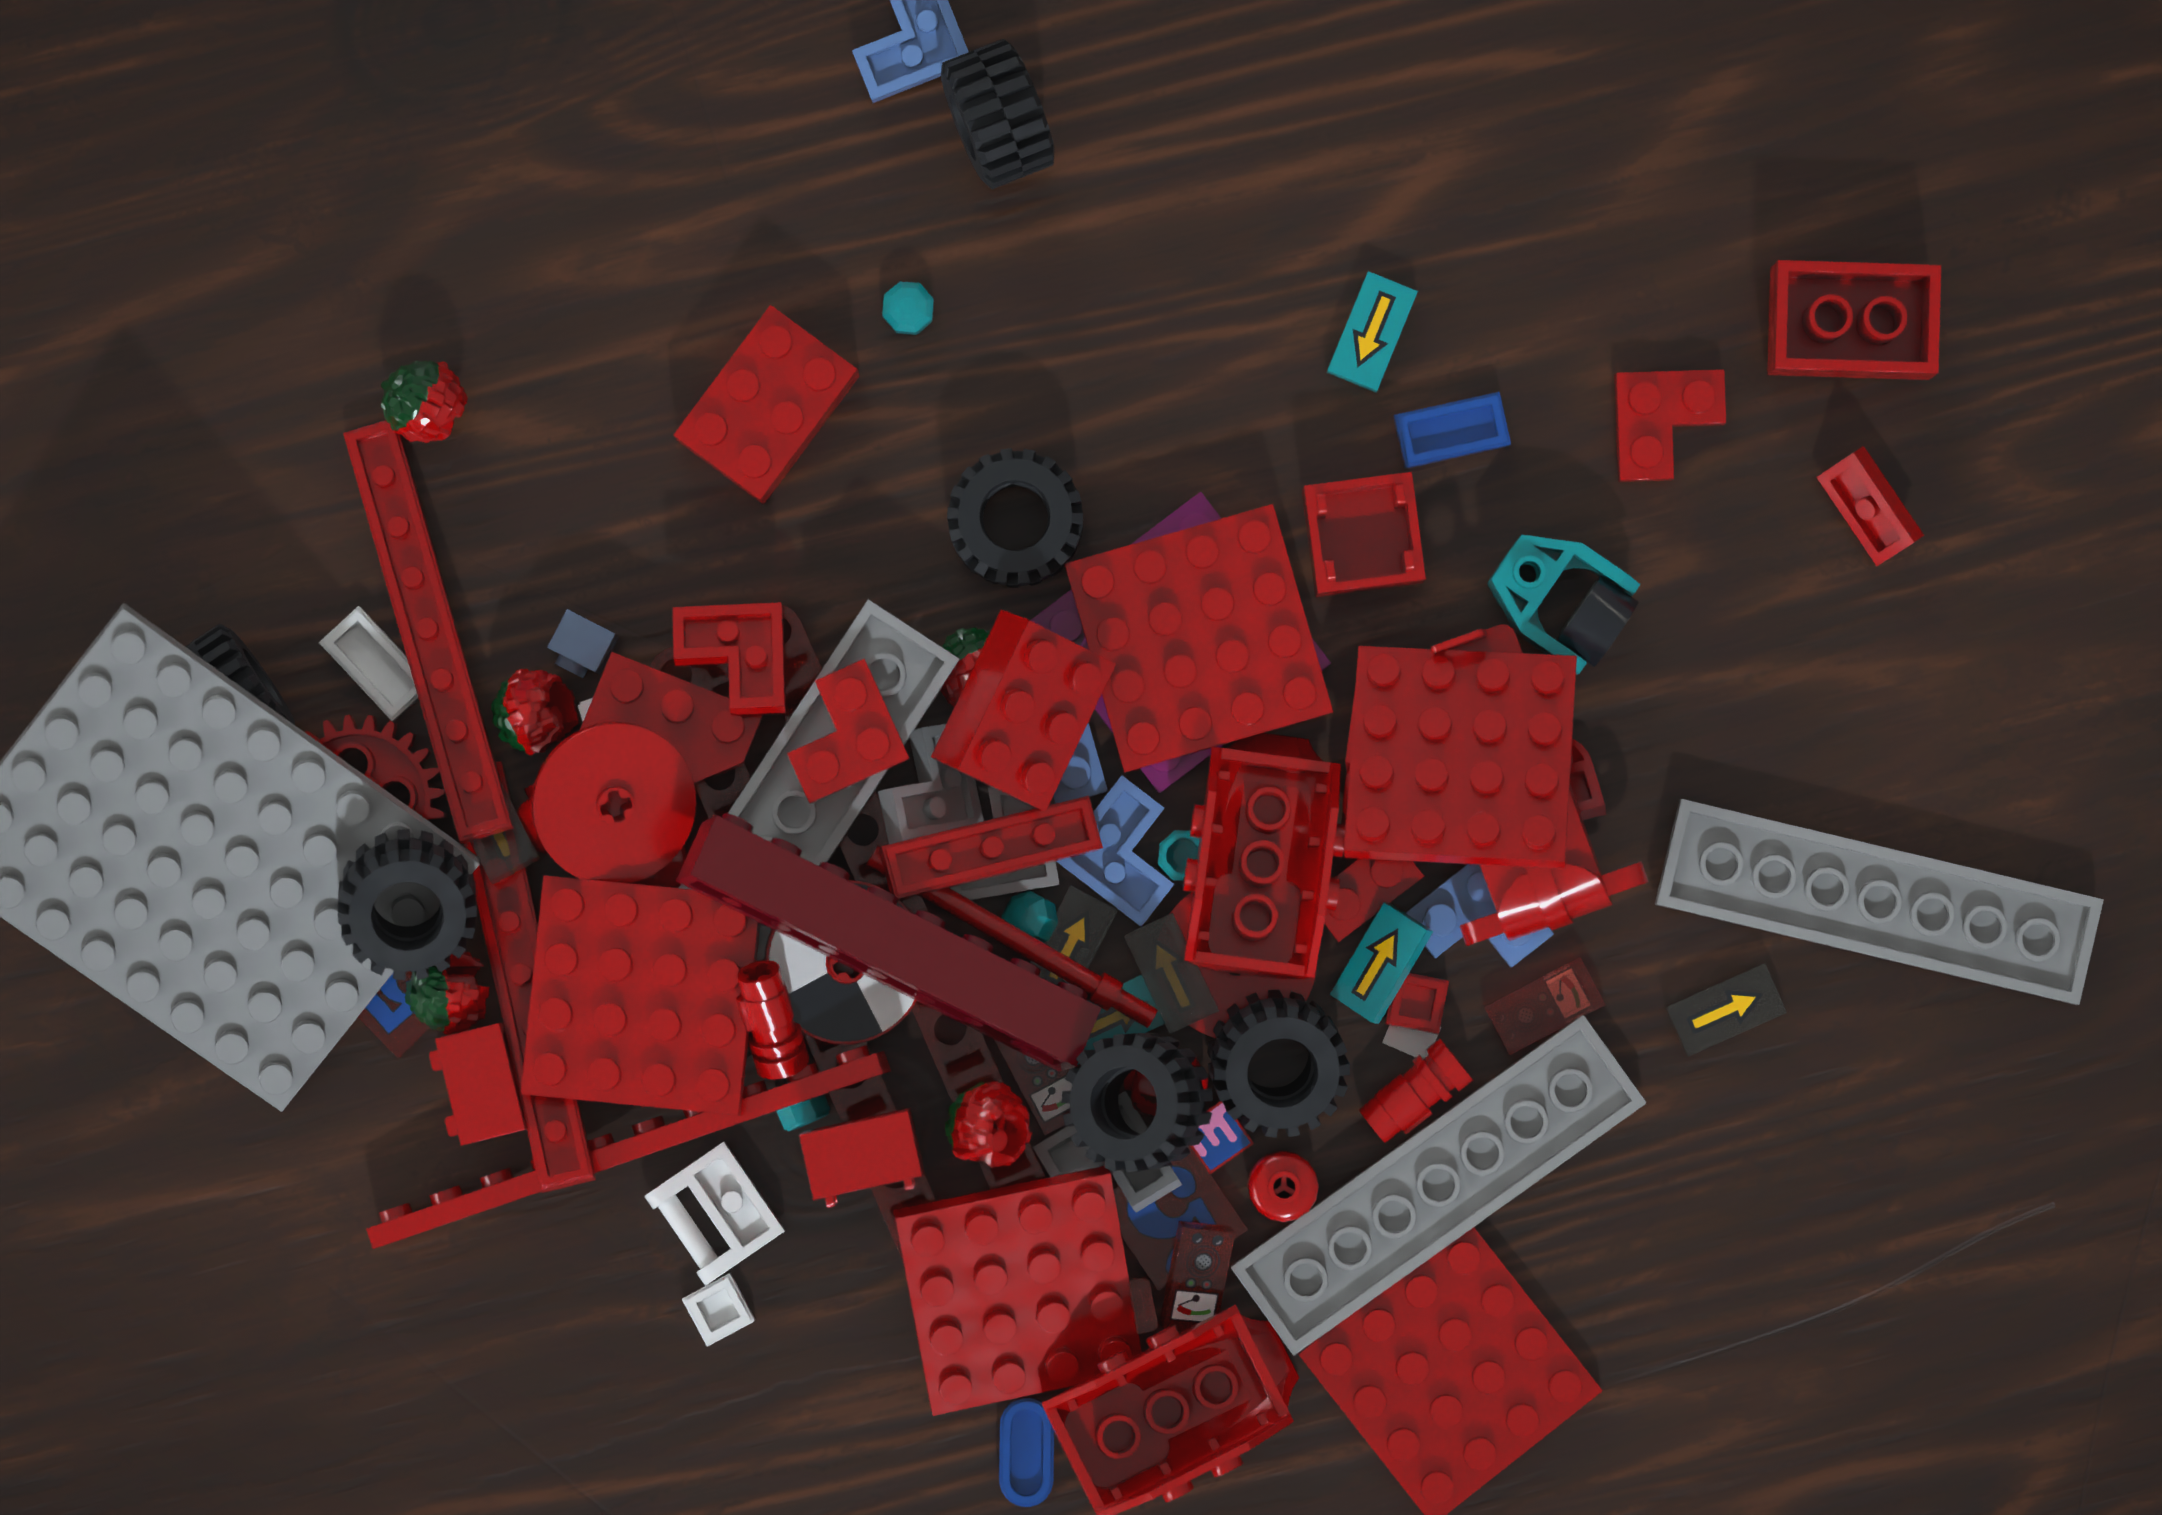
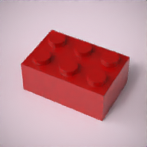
(1854, 320)
(767, 404)
(1023, 710)

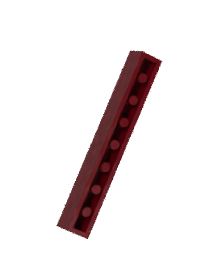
(888, 942)

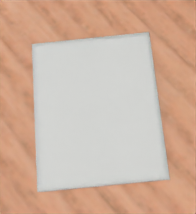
(1409, 1040)

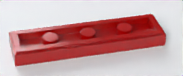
(990, 848)

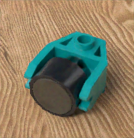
(1594, 621)

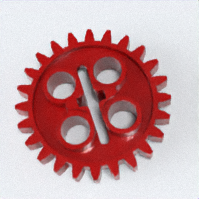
(388, 760)

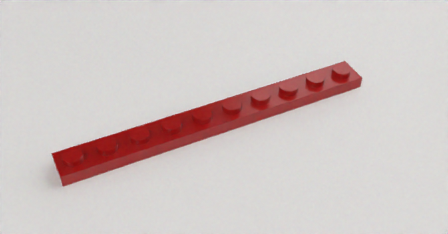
(649, 1138)

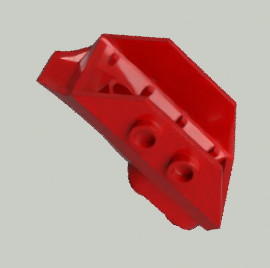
(1264, 858)
(1174, 1410)

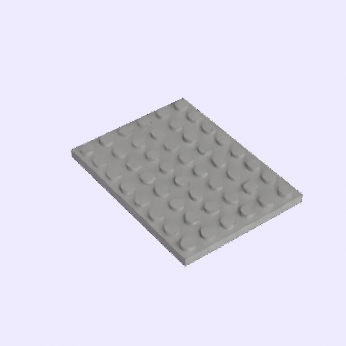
(197, 856)

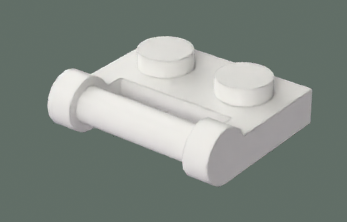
(729, 1202)

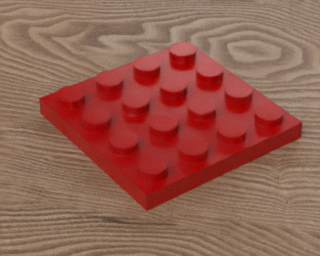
(1199, 637)
(1461, 757)
(638, 997)
(1017, 1288)
(1451, 1374)

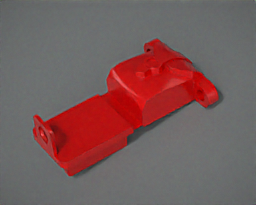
(1537, 896)

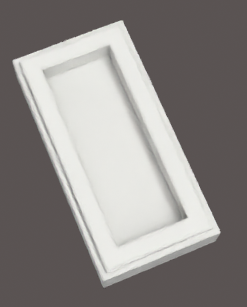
(373, 662)

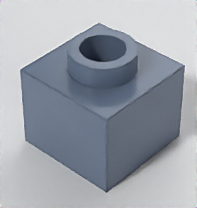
(582, 644)

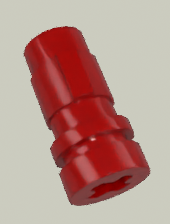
(768, 1013)
(1408, 1097)

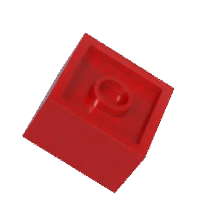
(1363, 534)
(479, 1084)
(862, 1154)

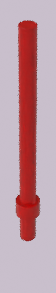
(1102, 990)

